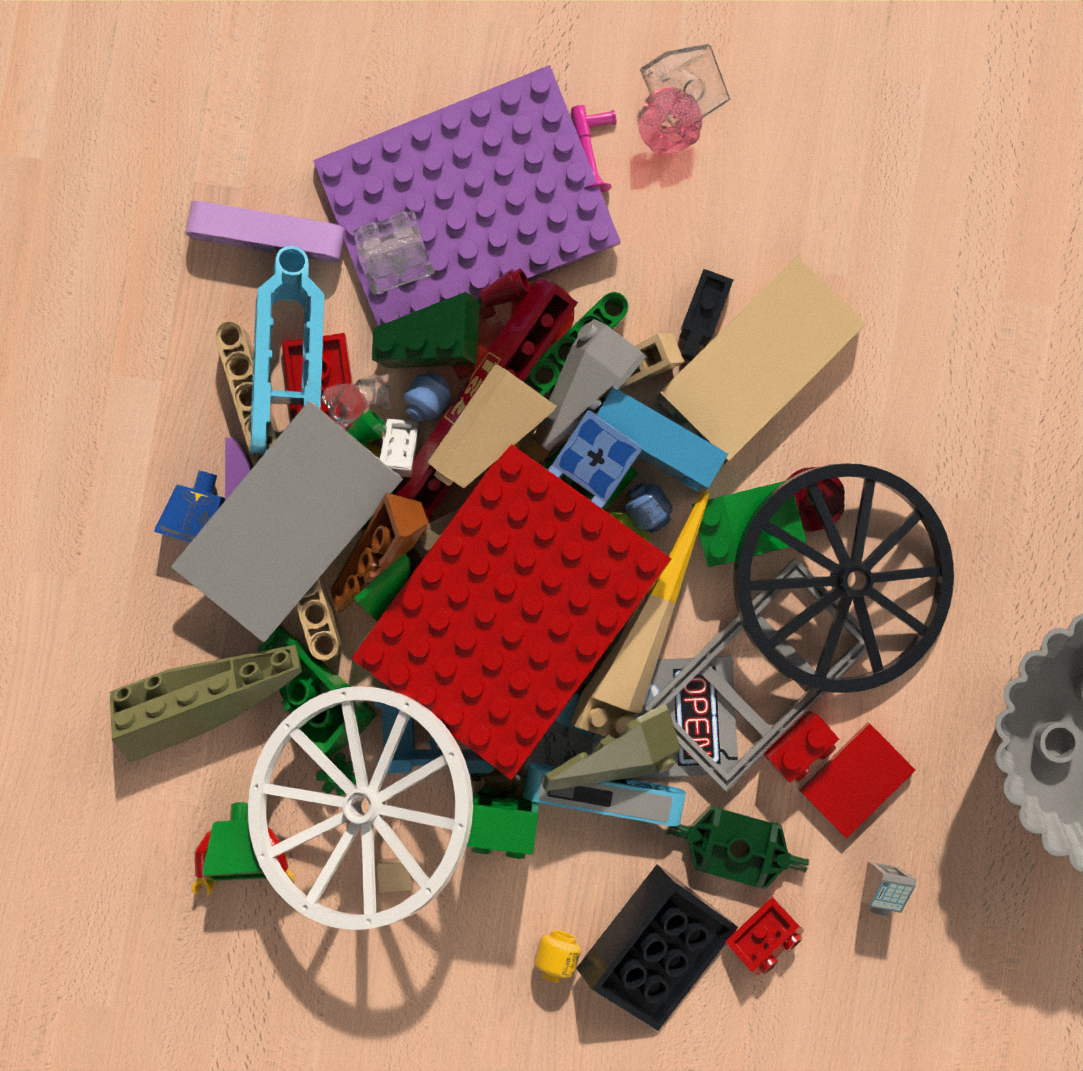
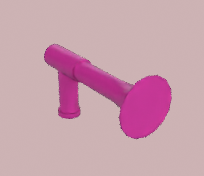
(582, 124)

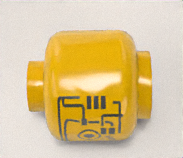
(557, 955)

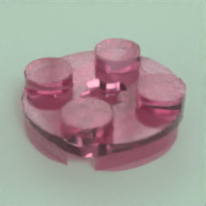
(683, 132)

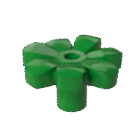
(345, 768)

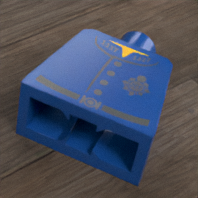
(190, 508)

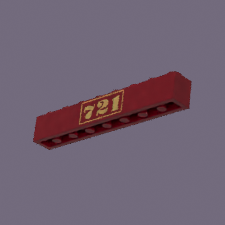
(516, 351)

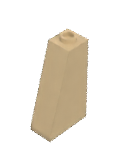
(493, 420)

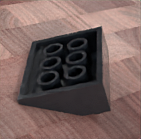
(656, 948)

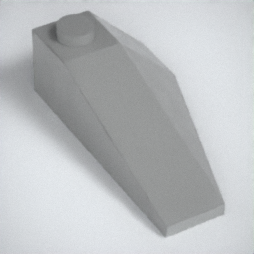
(593, 366)

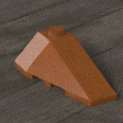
(386, 538)

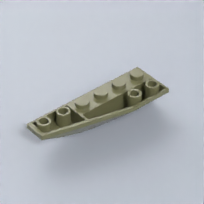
(195, 699)

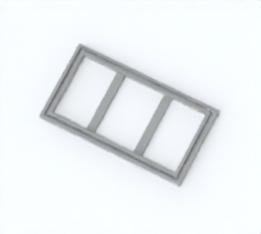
(769, 734)

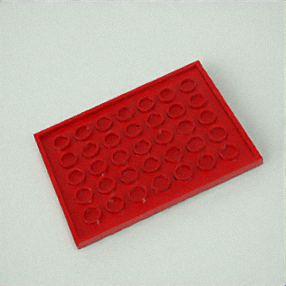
(511, 609)

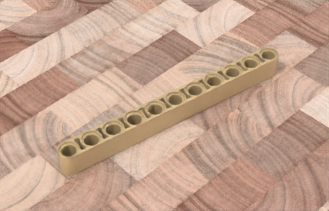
(240, 387)

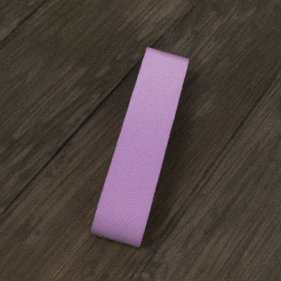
(264, 230)

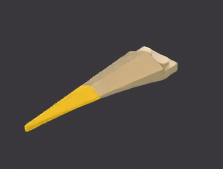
(626, 674)

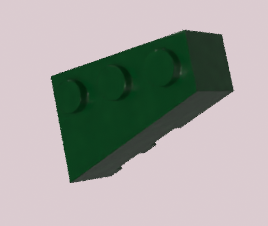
(431, 336)

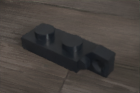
(704, 311)

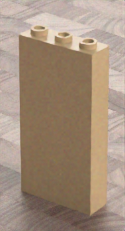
(761, 359)

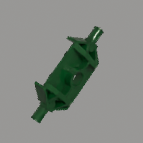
(718, 828)

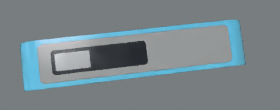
(615, 798)

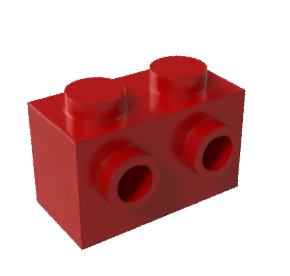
(801, 747)

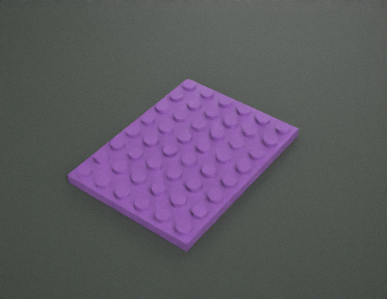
(490, 187)

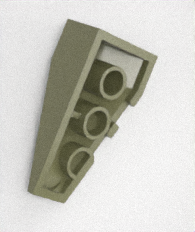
(641, 749)

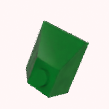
(385, 587)

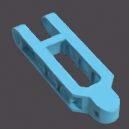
(288, 283)

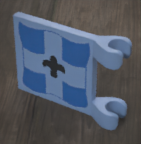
(596, 457)

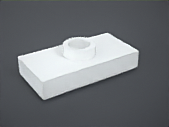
(400, 446)

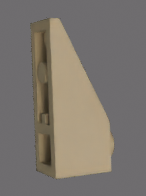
(661, 355)

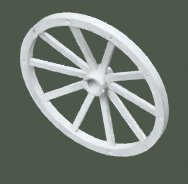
(352, 810)

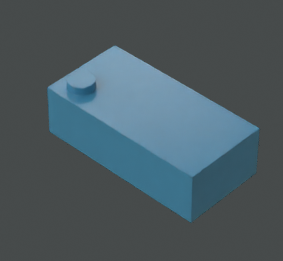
(664, 442)

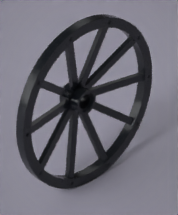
(839, 574)

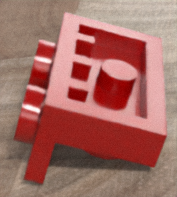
(765, 937)

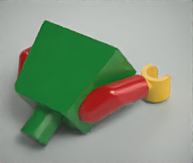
(228, 852)

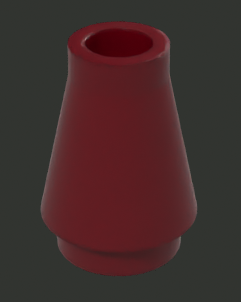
(507, 288)

